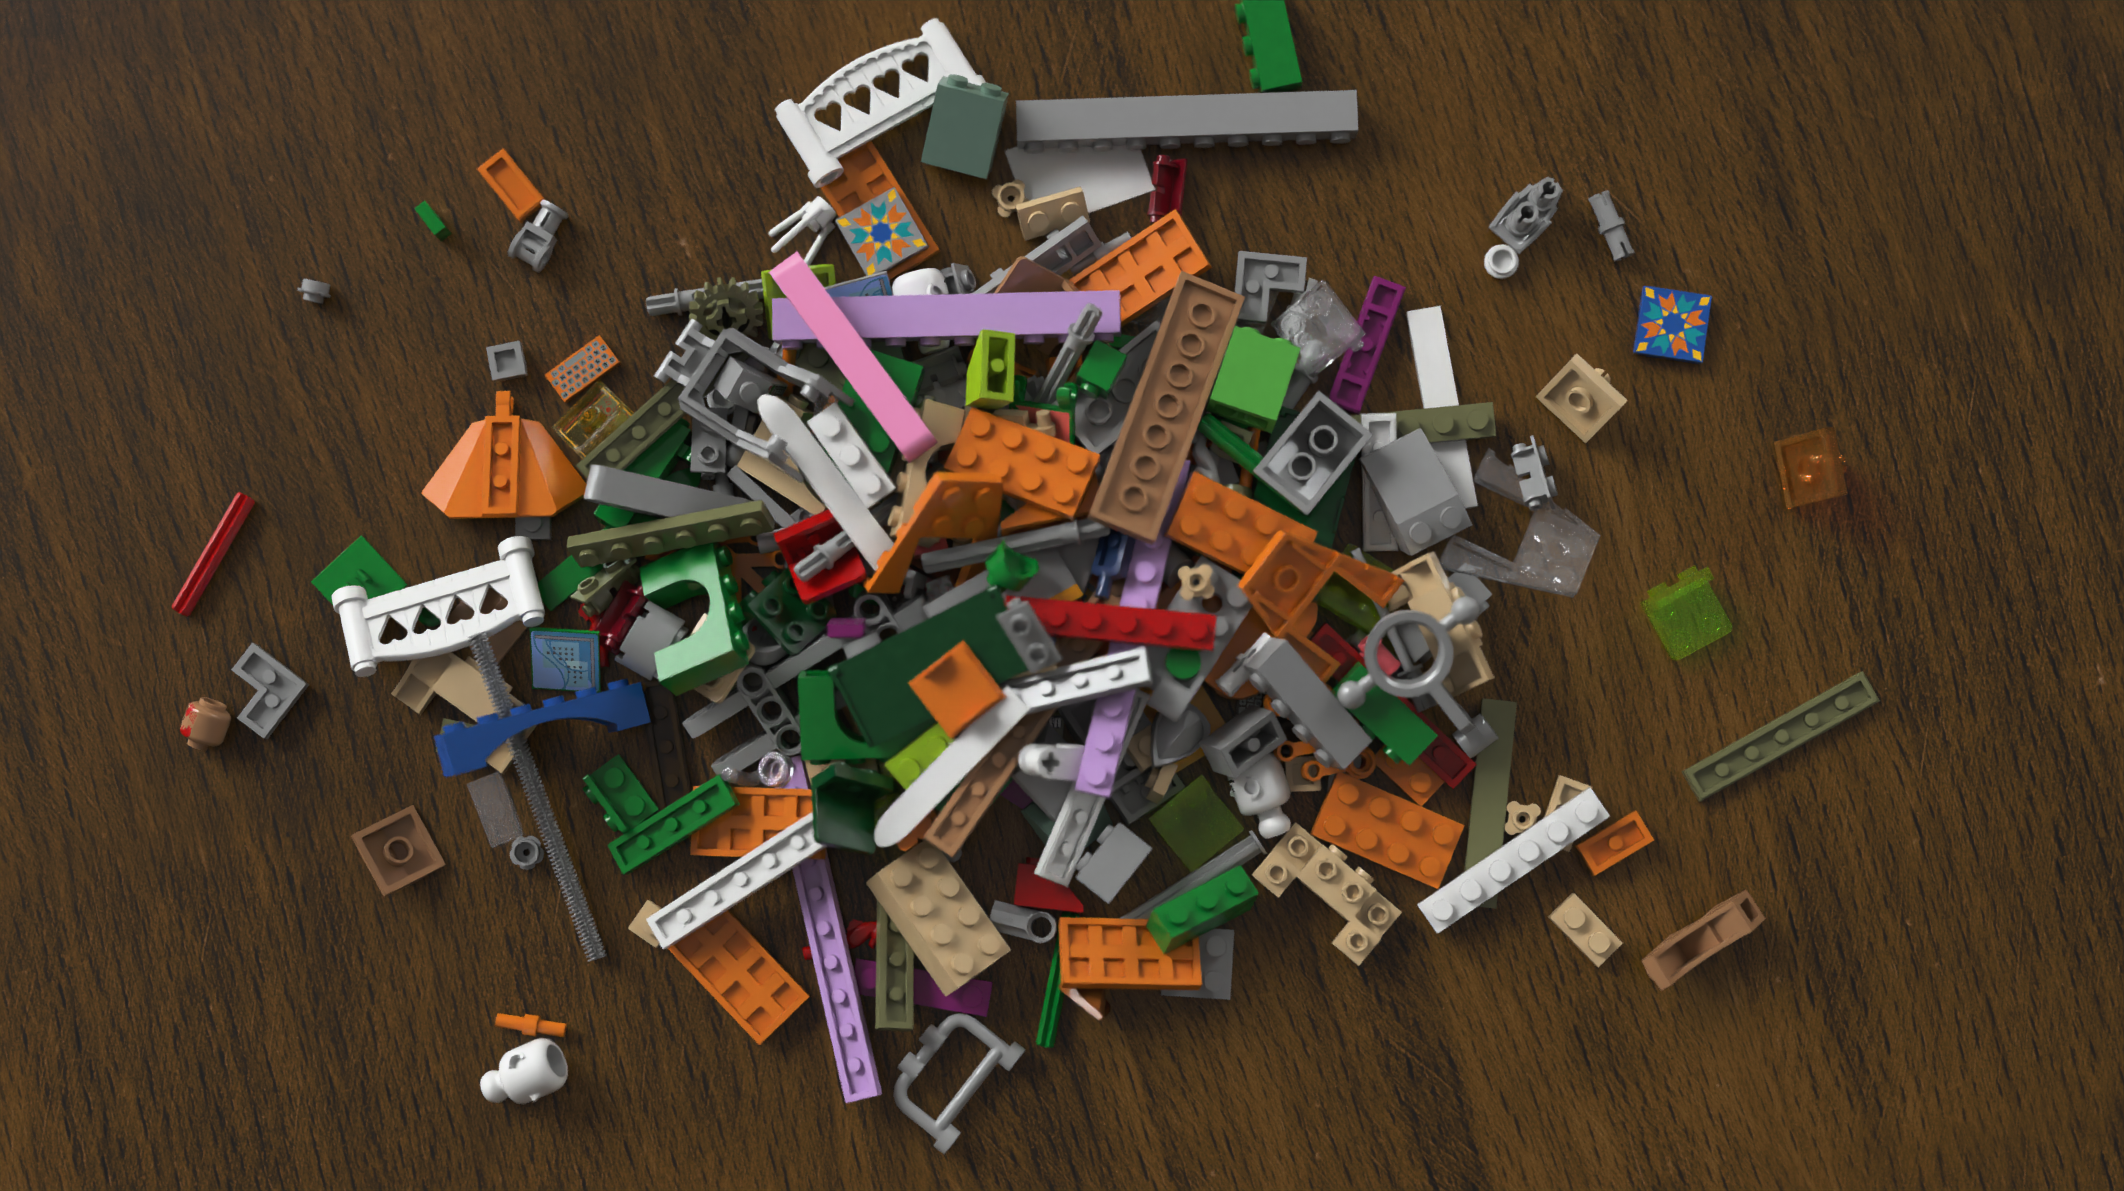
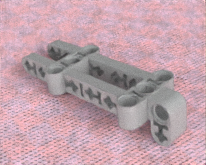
(905, 615)

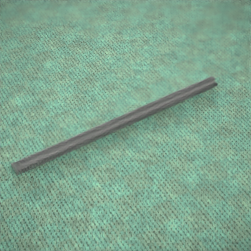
(539, 800)

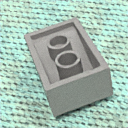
(1312, 453)
(1415, 493)

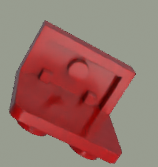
(798, 543)

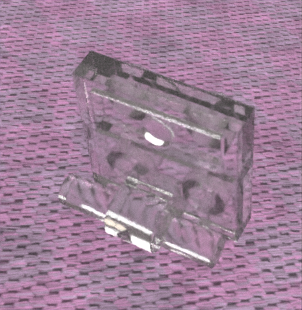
(1320, 328)

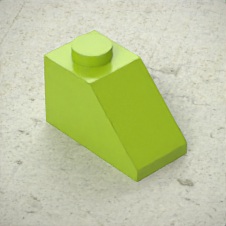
(991, 371)

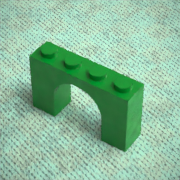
(720, 641)
(826, 735)

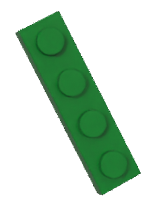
(673, 824)

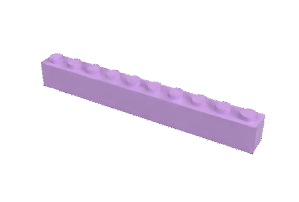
(955, 317)

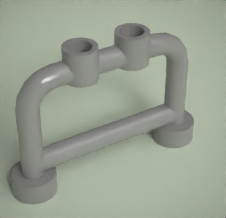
(913, 1065)

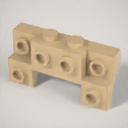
(1430, 592)
(461, 686)
(1335, 883)

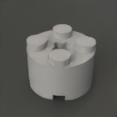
(648, 635)

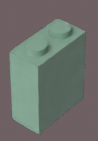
(965, 126)

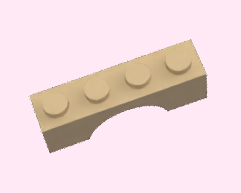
(945, 425)

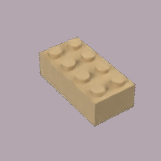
(938, 916)

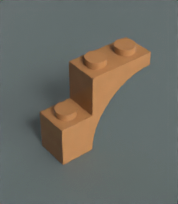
(1702, 939)

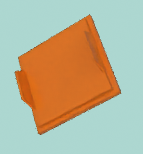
(957, 689)

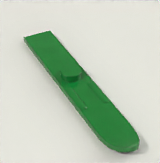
(566, 577)

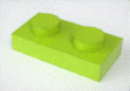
(919, 755)

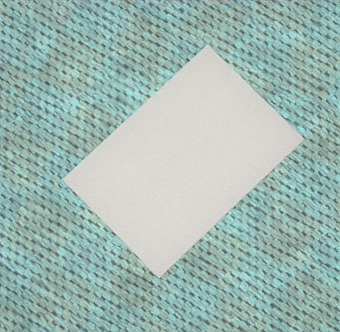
(1103, 175)

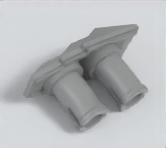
(1527, 214)

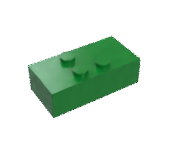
(908, 379)

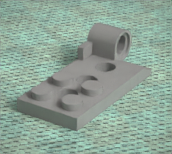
(1172, 695)

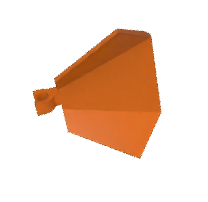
(505, 471)

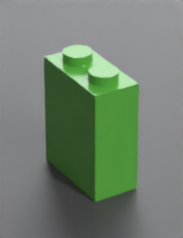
(1253, 379)

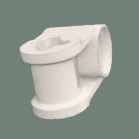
(1052, 761)

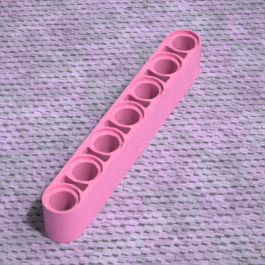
(853, 357)

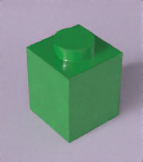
(1100, 370)

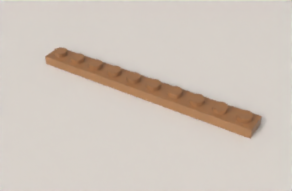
(996, 767)

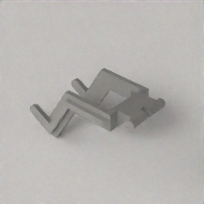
(702, 362)

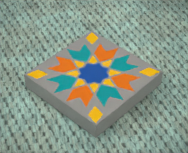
(881, 233)

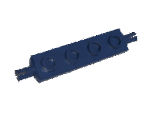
(1112, 561)

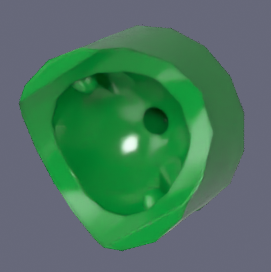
(1010, 568)

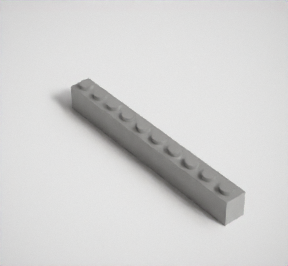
(1187, 120)

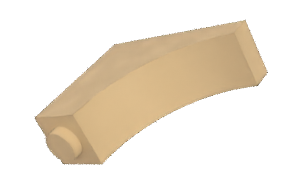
(770, 475)

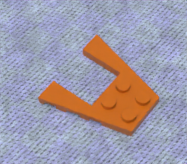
(948, 508)
(1290, 577)

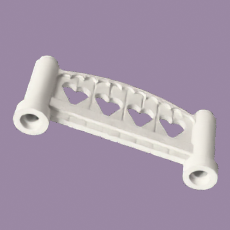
(823, 145)
(366, 618)

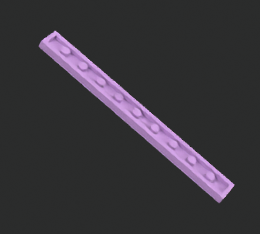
(1114, 710)
(834, 968)

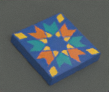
(1672, 324)

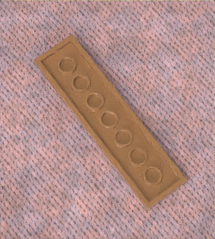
(1166, 408)

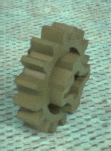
(739, 304)

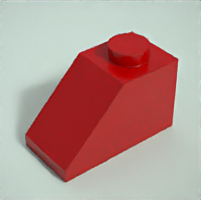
(1042, 893)

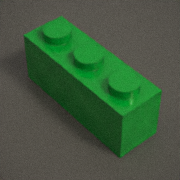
(1269, 45)
(1389, 720)
(1202, 909)

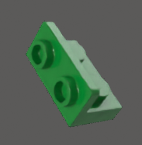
(620, 795)

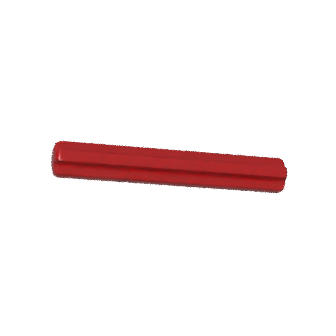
(213, 554)

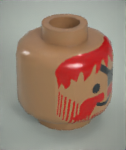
(205, 723)

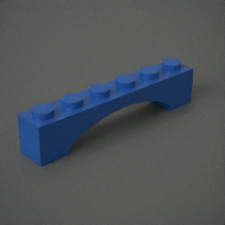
(467, 748)

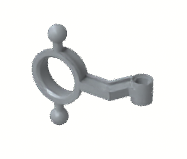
(1472, 734)

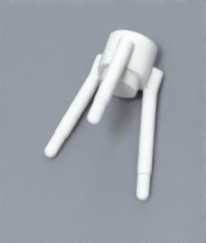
(815, 216)

